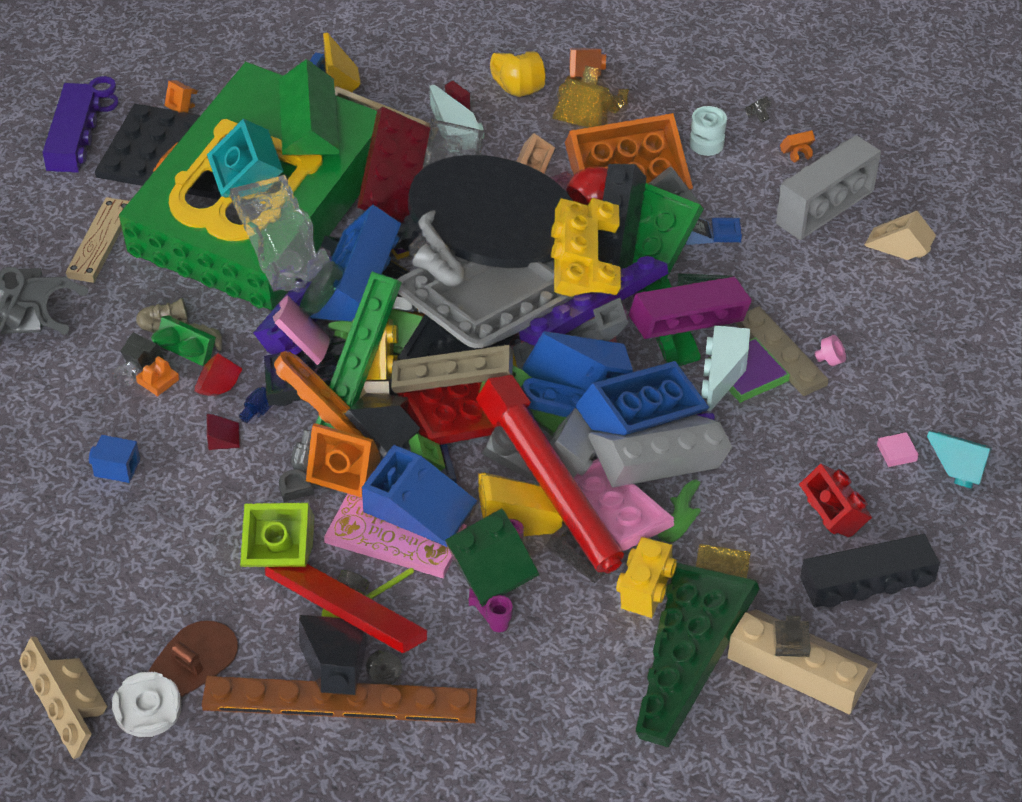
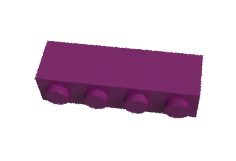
(689, 307)

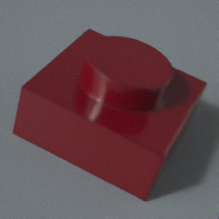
(458, 93)

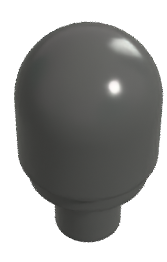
(300, 452)

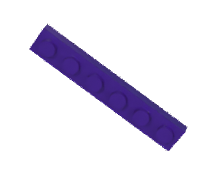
(581, 307)

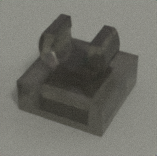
(792, 637)

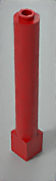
(507, 407)

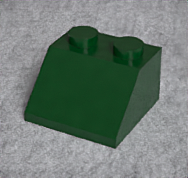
(492, 557)

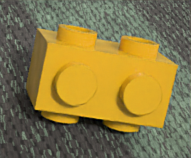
(646, 576)

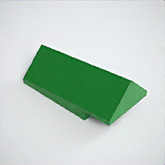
(308, 111)

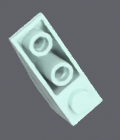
(727, 362)

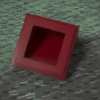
(222, 433)

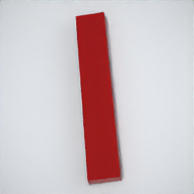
(350, 606)

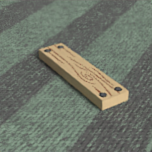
(97, 242)

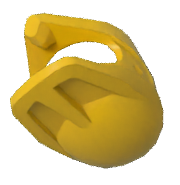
(518, 74)

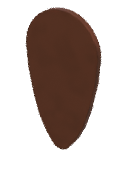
(195, 653)

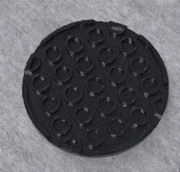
(489, 209)

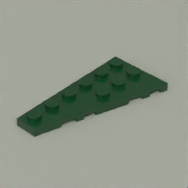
(689, 641)

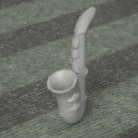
(440, 260)

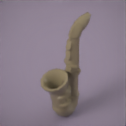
(150, 318)

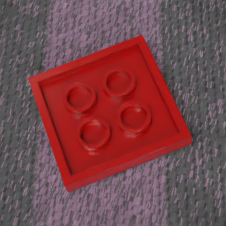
(449, 413)

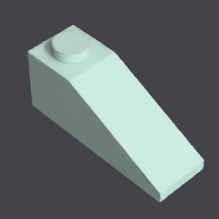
(451, 111)

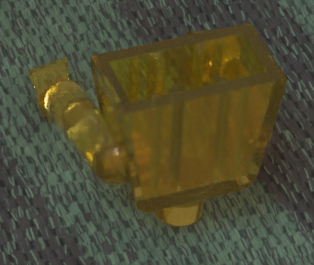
(586, 102)

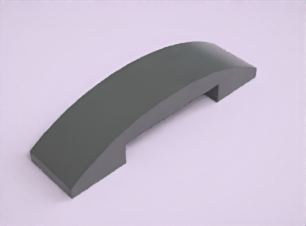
(608, 323)

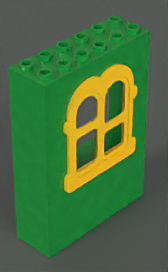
(202, 240)

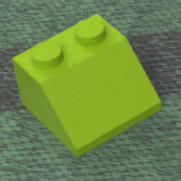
(277, 535)

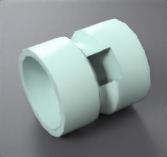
(708, 130)

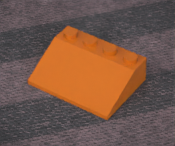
(646, 142)

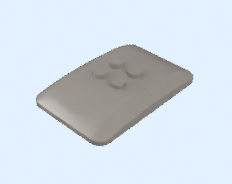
(488, 302)

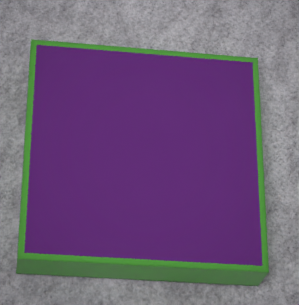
(761, 373)

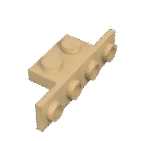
(65, 693)

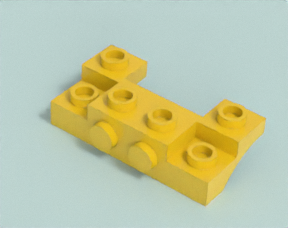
(577, 248)

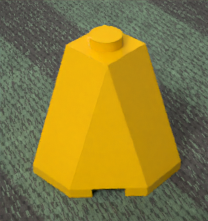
(520, 502)

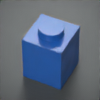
(114, 458)

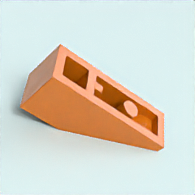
(585, 57)

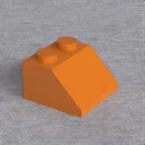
(340, 459)

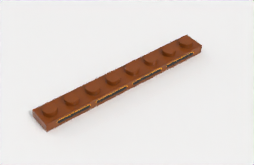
(370, 700)

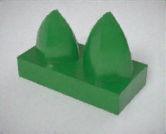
(184, 340)

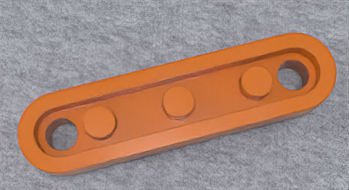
(314, 391)

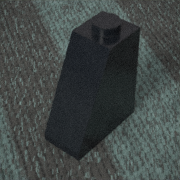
(332, 652)

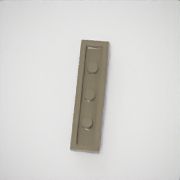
(451, 369)
(803, 372)

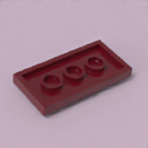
(392, 163)

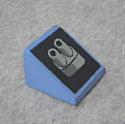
(701, 233)

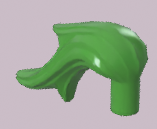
(682, 514)

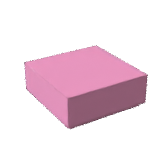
(897, 449)

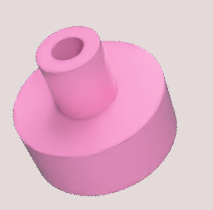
(831, 351)

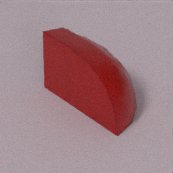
(217, 376)

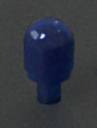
(255, 403)

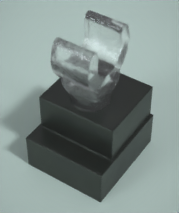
(137, 353)

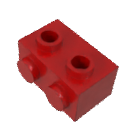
(835, 500)

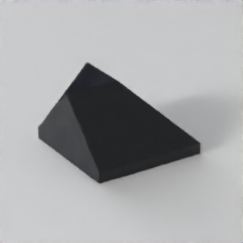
(383, 420)

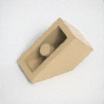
(903, 237)

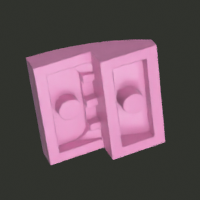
(302, 330)

